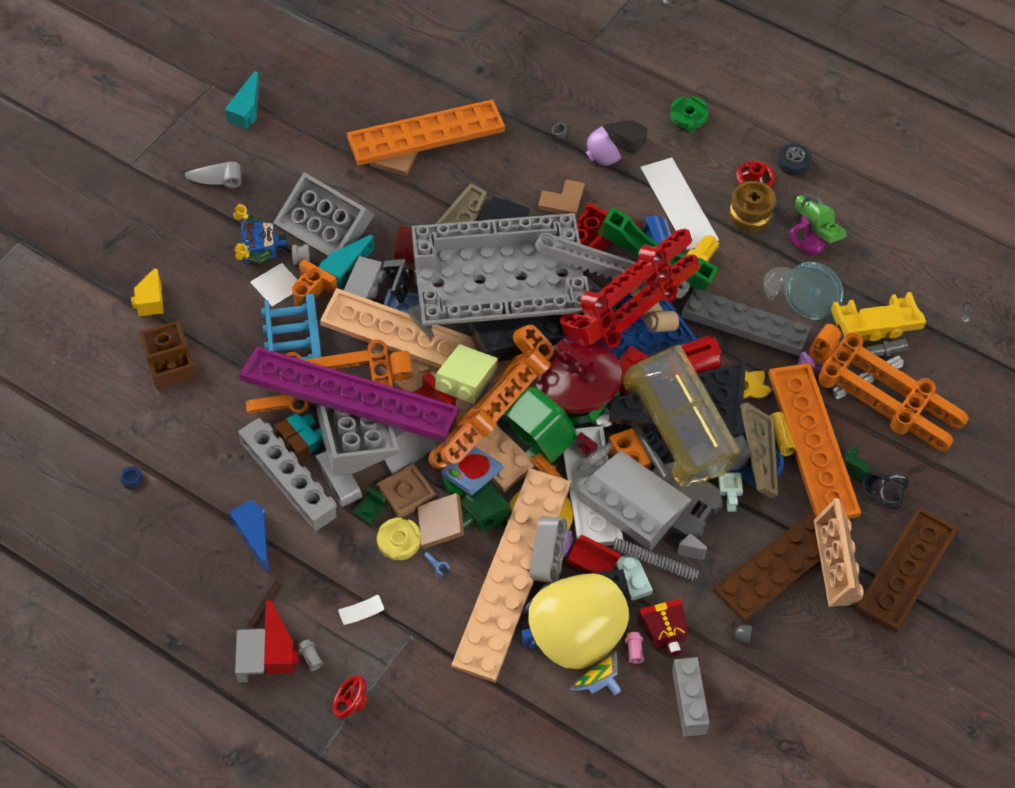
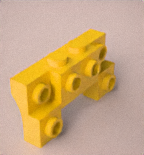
(879, 321)

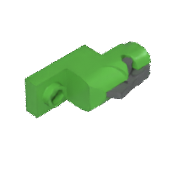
(820, 217)

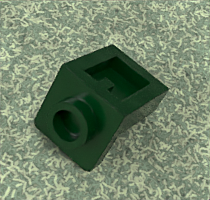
(855, 467)
(370, 507)

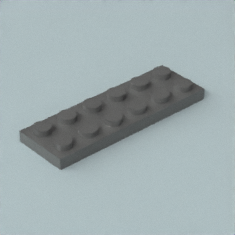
(746, 322)

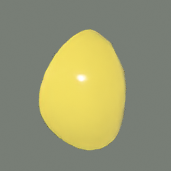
(578, 619)

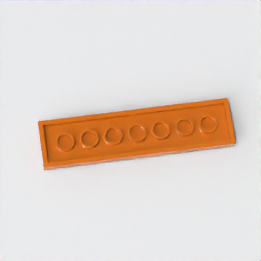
(813, 438)

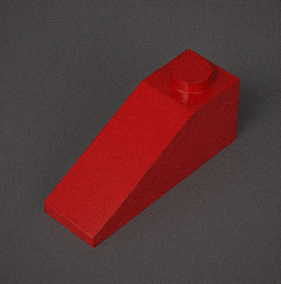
(279, 648)

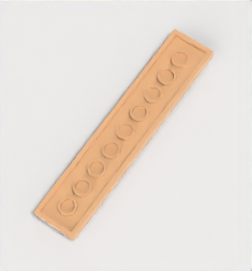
(397, 329)
(495, 444)
(508, 579)

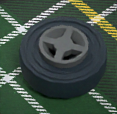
(794, 159)

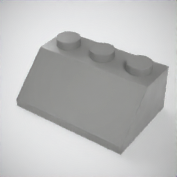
(411, 449)

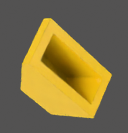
(148, 295)

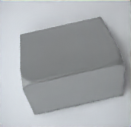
(692, 548)

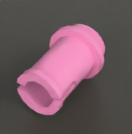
(635, 647)

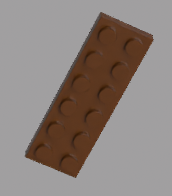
(907, 569)
(771, 570)

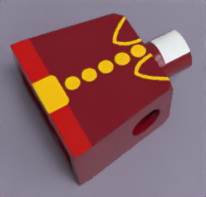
(664, 626)

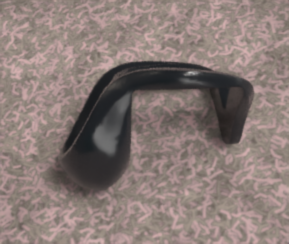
(874, 484)

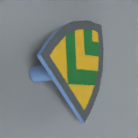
(599, 676)

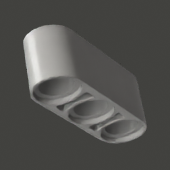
(343, 486)
(548, 549)

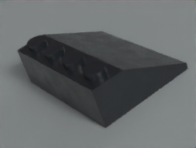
(496, 336)

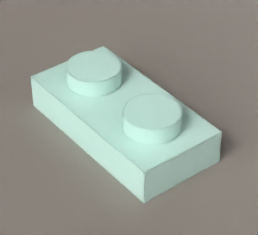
(635, 576)

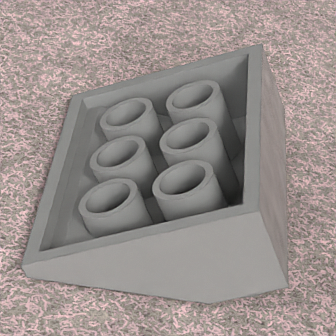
(322, 216)
(354, 441)
(633, 499)

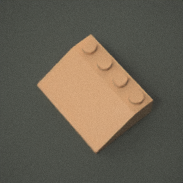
(837, 556)

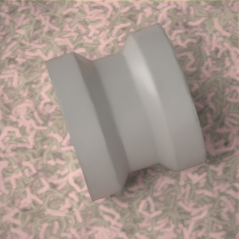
(300, 253)

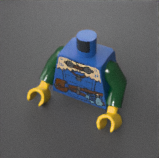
(258, 238)

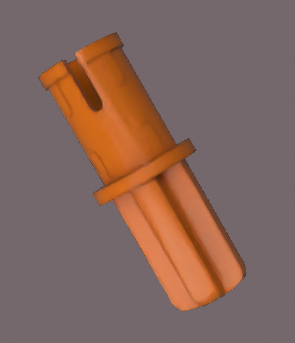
(544, 466)

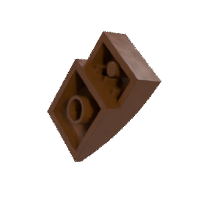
(167, 354)

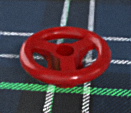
(755, 172)
(353, 697)

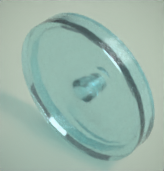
(813, 290)

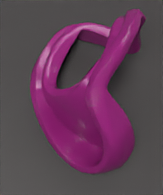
(811, 244)

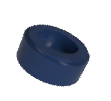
(131, 477)

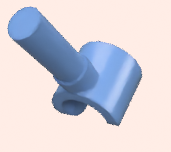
(437, 565)

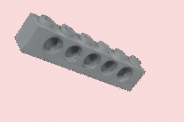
(316, 514)

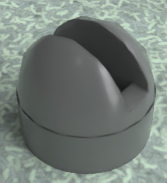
(560, 126)
(743, 633)

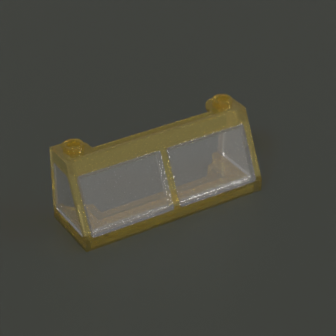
(683, 415)

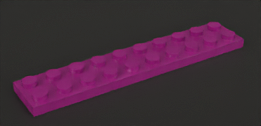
(350, 394)

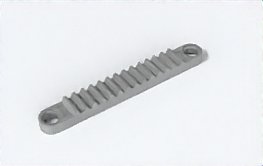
(590, 259)

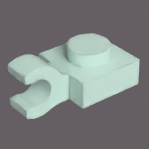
(731, 487)

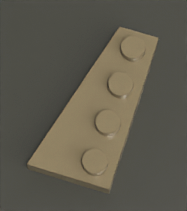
(466, 206)
(761, 444)

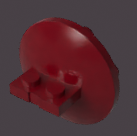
(581, 377)

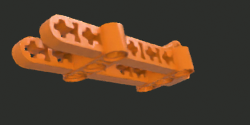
(828, 351)
(397, 367)
(484, 414)

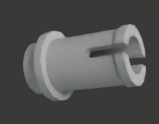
(310, 655)

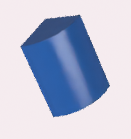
(657, 228)

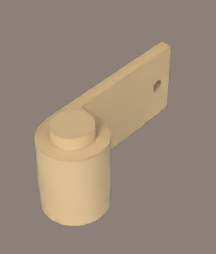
(657, 319)

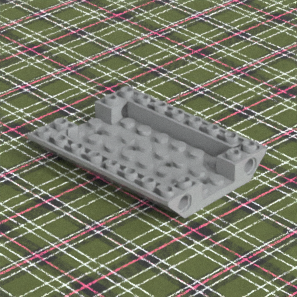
(498, 255)

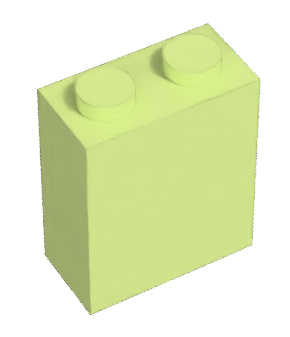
(466, 373)

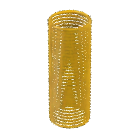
(780, 436)

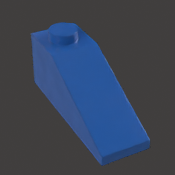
(251, 526)

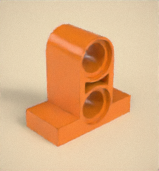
(312, 281)

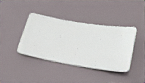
(361, 610)

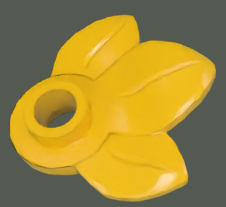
(754, 385)

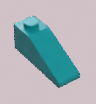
(243, 107)
(343, 260)

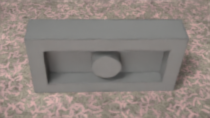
(249, 653)

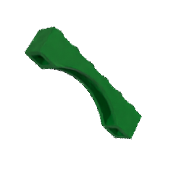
(625, 233)

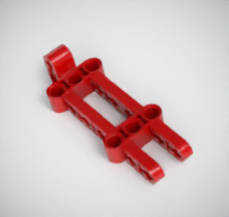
(601, 324)

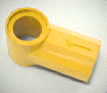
(705, 248)

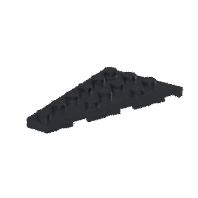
(723, 386)

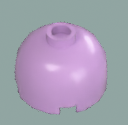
(602, 148)

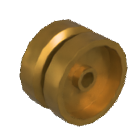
(752, 206)

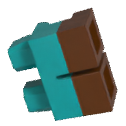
(298, 435)

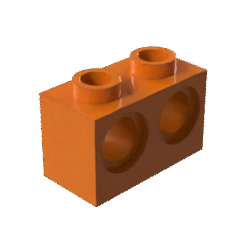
(633, 447)

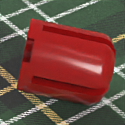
(703, 354)

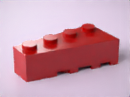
(588, 226)

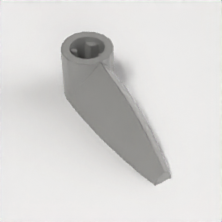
(223, 173)

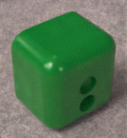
(541, 424)

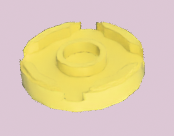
(399, 539)

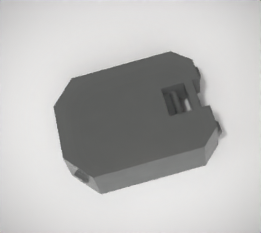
(699, 492)

